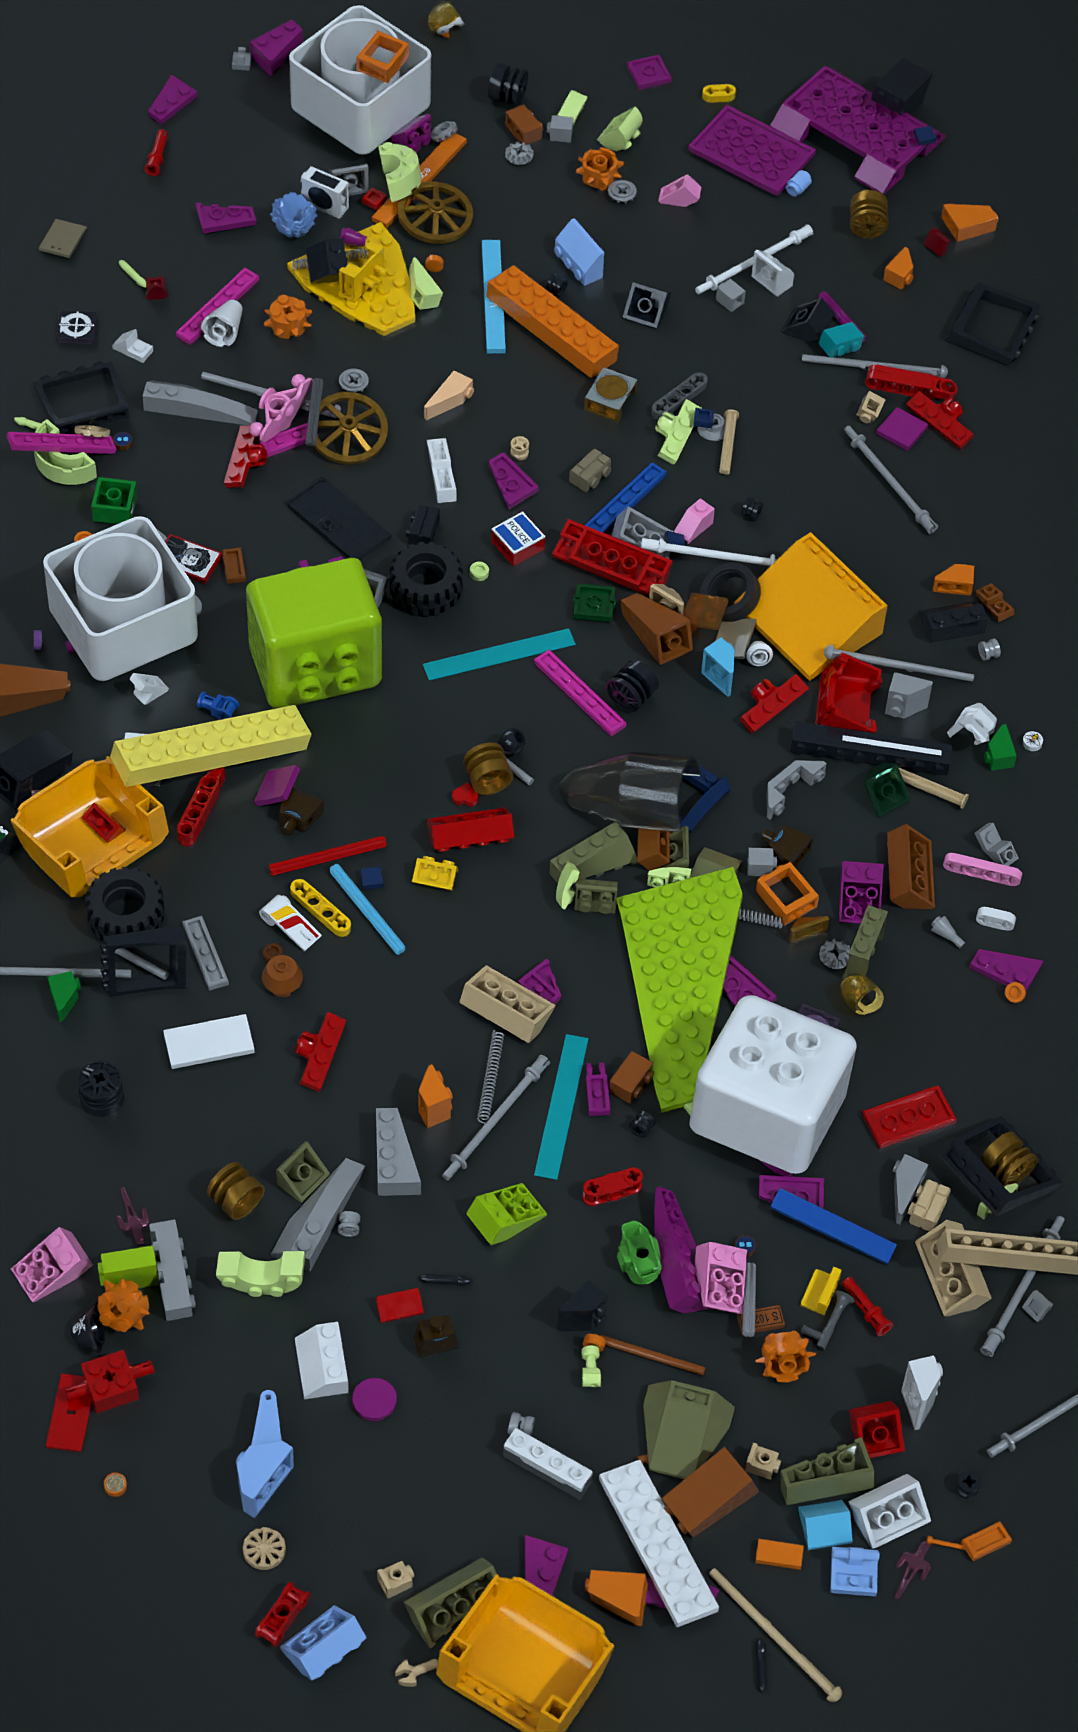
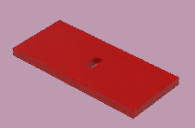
(66, 1429)

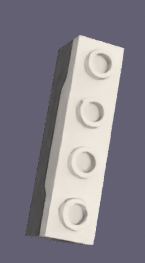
(547, 1463)

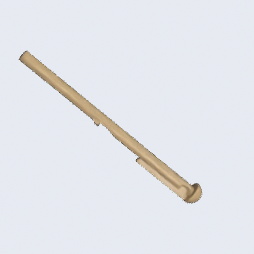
(834, 1693)

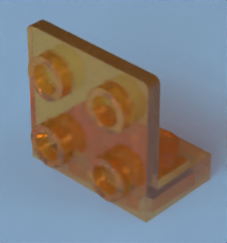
(705, 611)

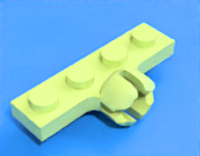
(676, 431)

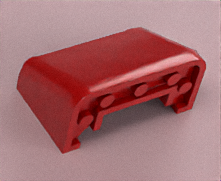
(846, 694)

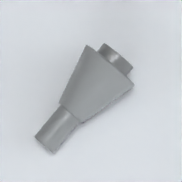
(943, 928)

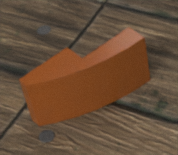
(993, 601)

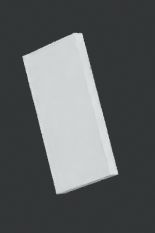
(208, 1041)

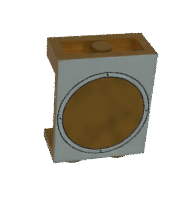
(609, 394)

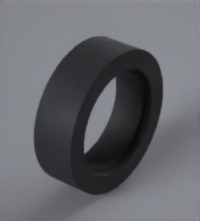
(750, 598)

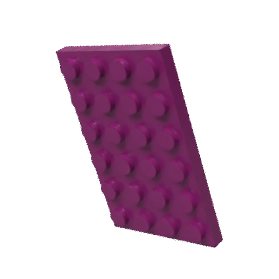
(751, 150)

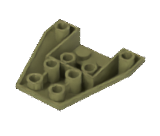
(683, 1426)

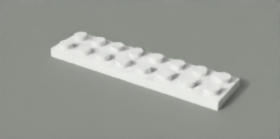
(658, 1543)

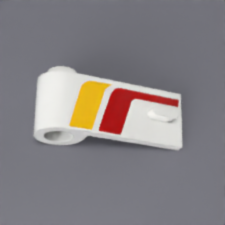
(282, 913)

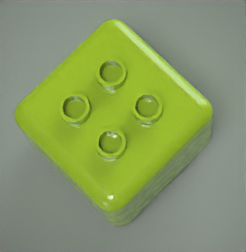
(314, 633)

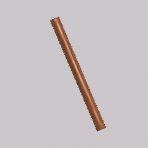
(630, 1348)

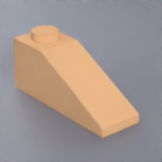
(449, 395)

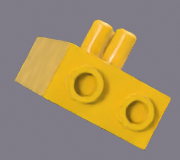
(356, 280)

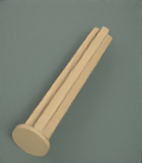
(731, 417)
(934, 788)

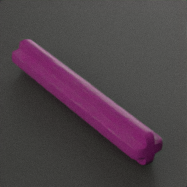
(839, 314)

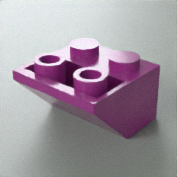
(414, 134)

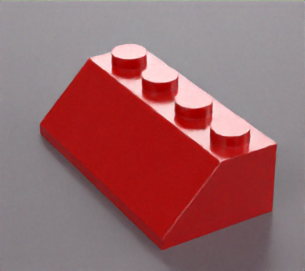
(470, 829)

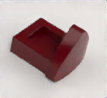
(937, 242)
(156, 288)

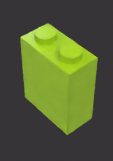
(132, 1265)

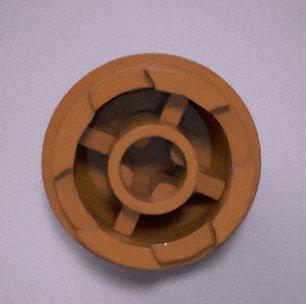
(282, 976)

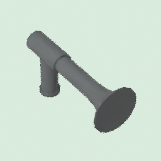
(823, 1338)

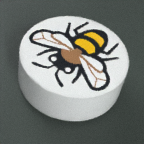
(1032, 741)

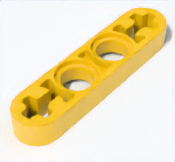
(318, 909)

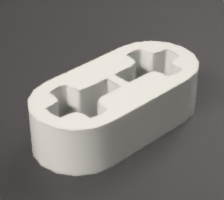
(995, 918)

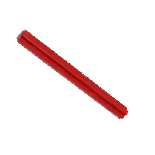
(327, 855)

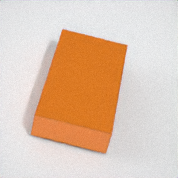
(986, 1541)
(779, 1554)

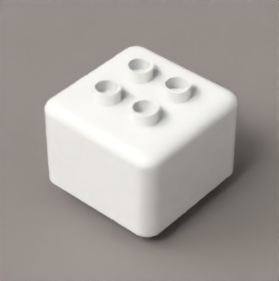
(348, 102)
(121, 598)
(772, 1084)

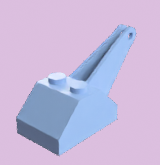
(266, 1461)

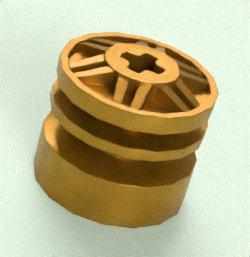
(869, 214)
(488, 768)
(1009, 1159)
(235, 1190)

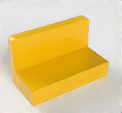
(821, 1290)

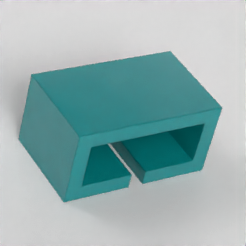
(841, 339)

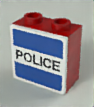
(518, 538)

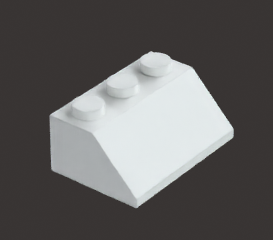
(321, 1361)
(921, 1388)
(890, 1510)

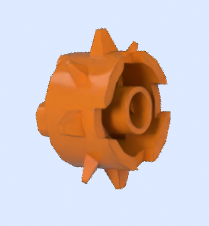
(599, 168)
(287, 317)
(122, 1306)
(785, 1356)

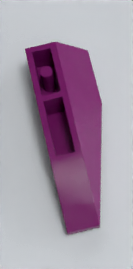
(676, 1254)

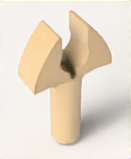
(414, 1671)

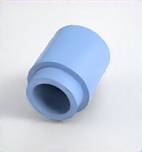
(798, 183)

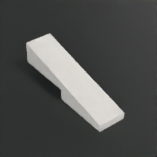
(441, 470)

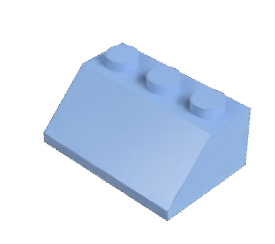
(580, 253)
(324, 1642)

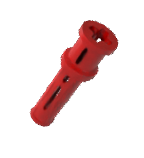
(155, 158)
(872, 1313)

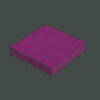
(649, 72)
(902, 429)
(277, 785)

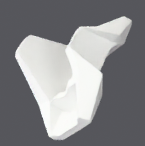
(977, 720)

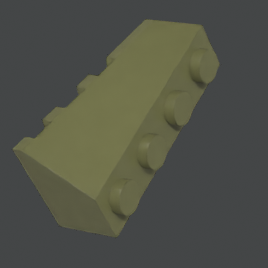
(597, 854)
(829, 1475)
(449, 1600)

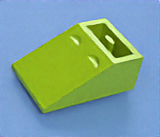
(505, 1213)

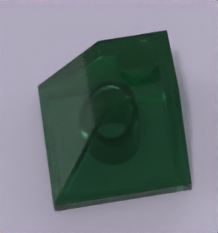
(886, 788)

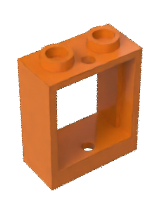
(384, 71)
(798, 907)

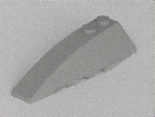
(195, 403)
(318, 1215)

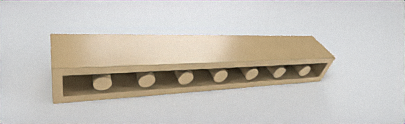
(1008, 1251)

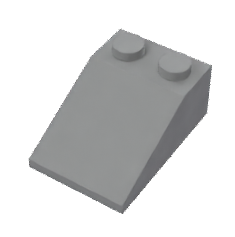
(634, 526)

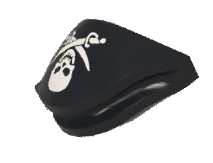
(89, 1330)

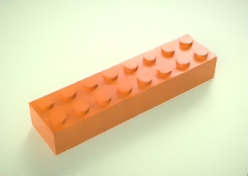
(552, 321)

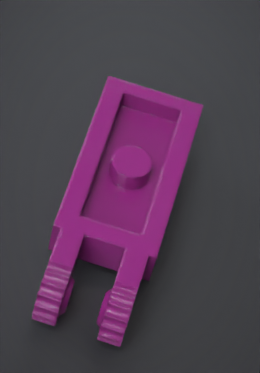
(597, 1091)

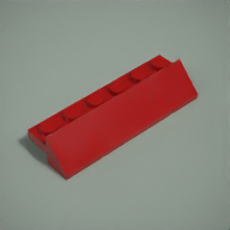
(611, 557)

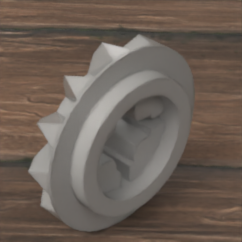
(443, 131)
(522, 158)
(622, 185)
(355, 375)
(828, 957)

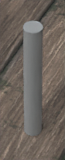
(520, 773)
(142, 963)

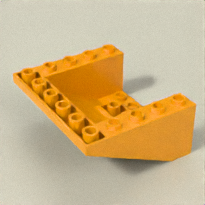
(813, 603)

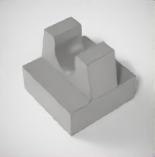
(241, 59)
(1037, 1305)

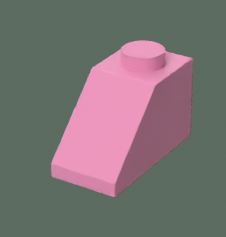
(680, 192)
(695, 520)

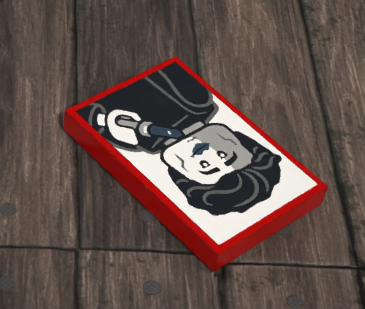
(194, 559)

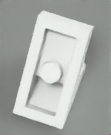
(133, 347)
(148, 687)

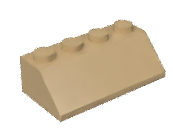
(506, 1003)
(956, 1285)

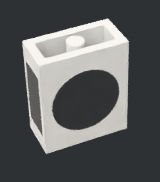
(325, 192)

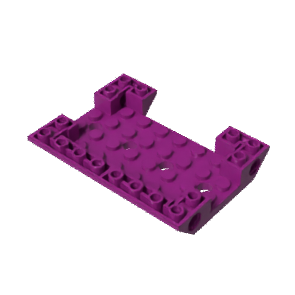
(883, 156)

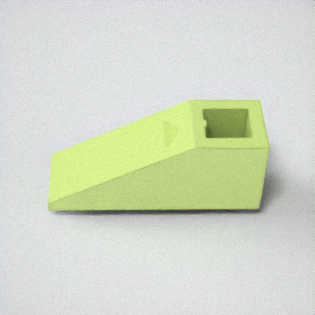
(423, 288)

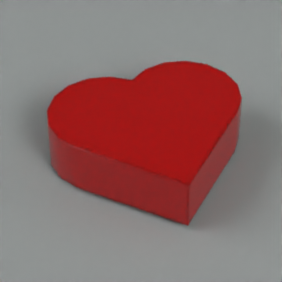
(465, 795)

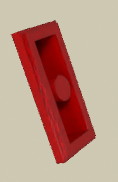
(103, 822)
(399, 1305)

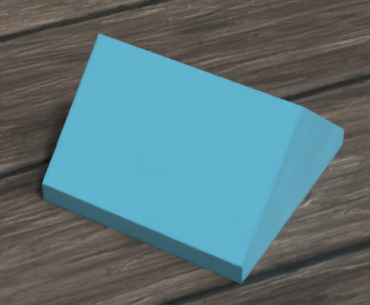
(826, 1524)

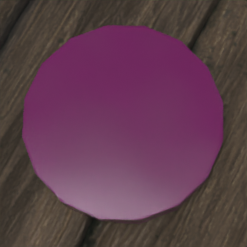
(374, 1399)

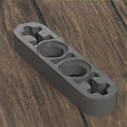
(677, 394)

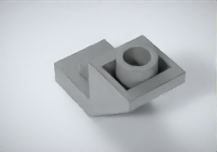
(997, 849)

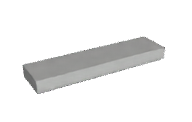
(205, 953)

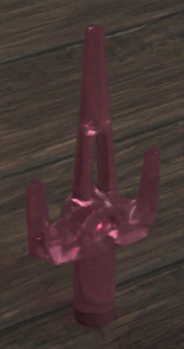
(134, 1222)
(915, 1563)

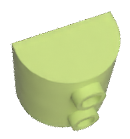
(621, 130)

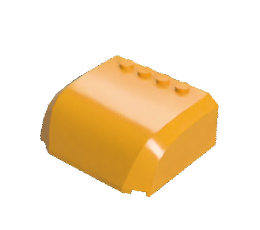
(66, 846)
(525, 1656)

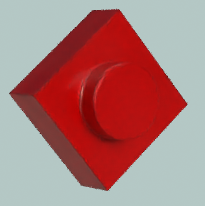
(374, 198)

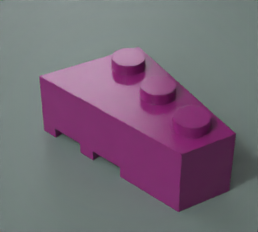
(276, 45)

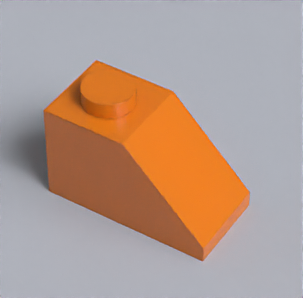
(900, 270)
(955, 580)

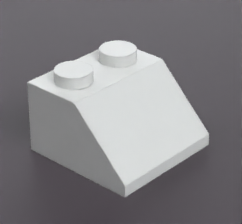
(771, 273)

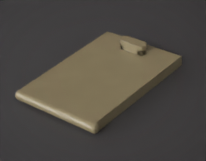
(62, 238)
(738, 635)

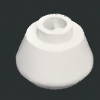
(759, 653)

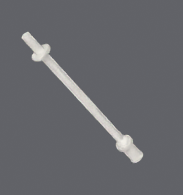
(795, 238)
(661, 546)

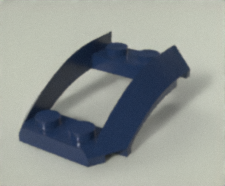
(714, 789)

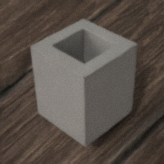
(560, 128)
(730, 295)
(760, 861)

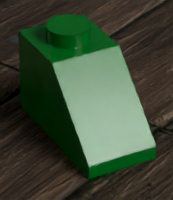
(1000, 750)
(64, 992)

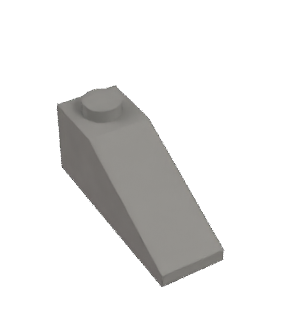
(907, 1180)

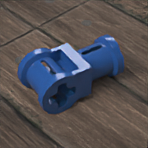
(220, 707)

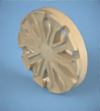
(89, 430)
(264, 1548)

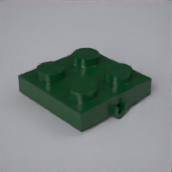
(594, 602)

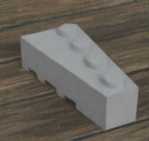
(395, 1161)
(171, 1270)

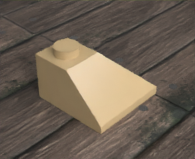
(667, 597)

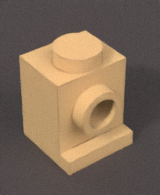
(870, 407)
(756, 1465)
(395, 1585)

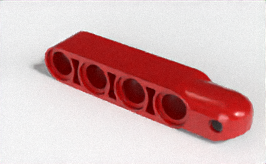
(909, 382)
(197, 812)

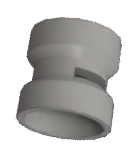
(526, 1425)

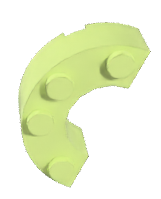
(404, 169)
(62, 467)
(261, 1276)

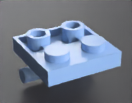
(854, 1571)

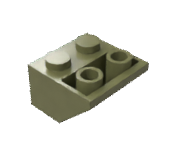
(596, 896)

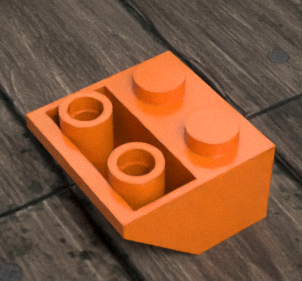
(434, 1098)

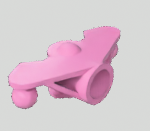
(281, 407)

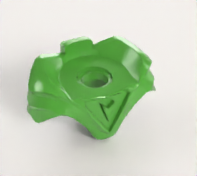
(634, 1238)

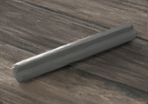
(314, 412)

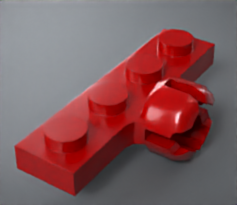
(942, 418)
(245, 455)
(772, 701)
(319, 1050)

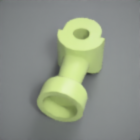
(591, 1374)

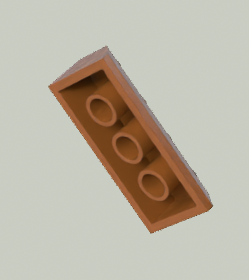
(910, 869)

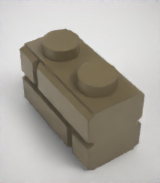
(590, 470)

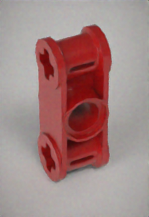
(612, 1186)
(274, 1626)

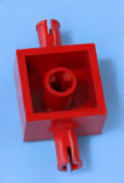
(110, 1381)

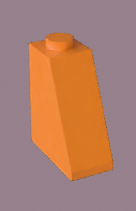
(969, 220)
(619, 1593)

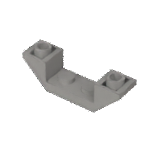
(807, 770)

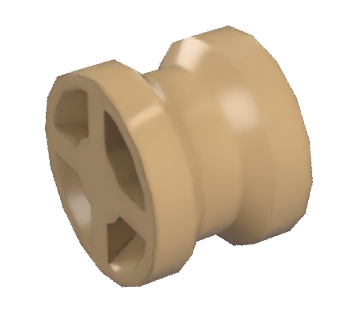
(519, 448)

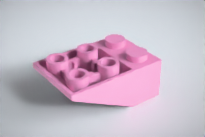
(51, 1264)
(721, 1276)

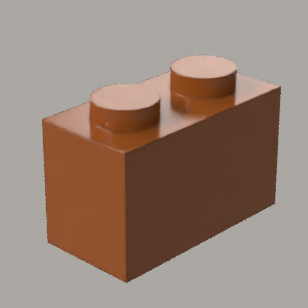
(524, 125)
(653, 848)
(631, 1077)

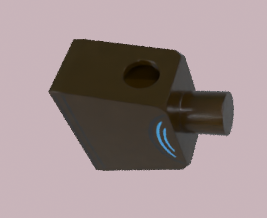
(299, 811)
(788, 845)
(435, 1336)

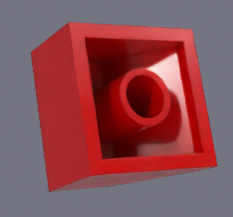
(879, 1428)

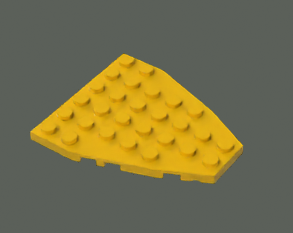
(380, 308)

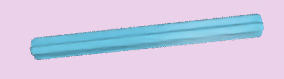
(367, 909)

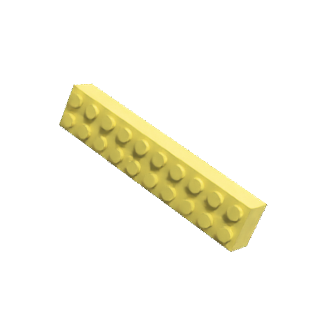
(210, 745)

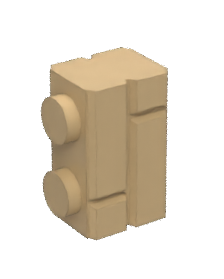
(929, 1205)

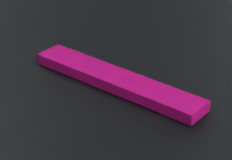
(232, 291)
(60, 442)
(580, 693)

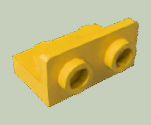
(434, 873)

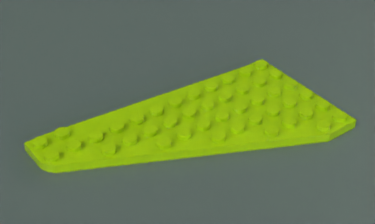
(679, 963)

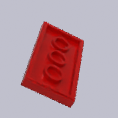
(909, 1116)

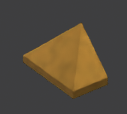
(808, 926)

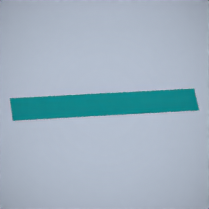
(498, 654)
(561, 1107)

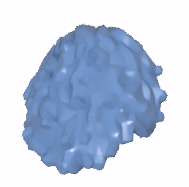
(293, 215)

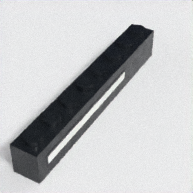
(871, 748)

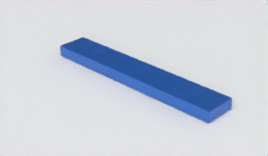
(627, 497)
(833, 1226)

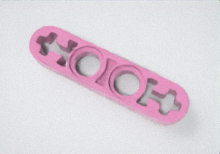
(961, 864)

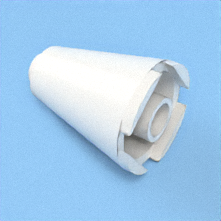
(223, 324)

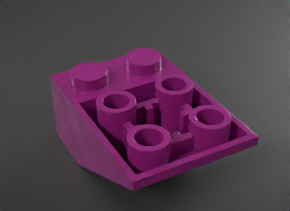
(859, 888)

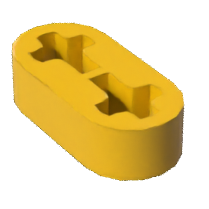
(719, 93)

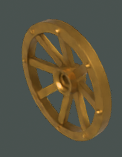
(436, 210)
(351, 430)

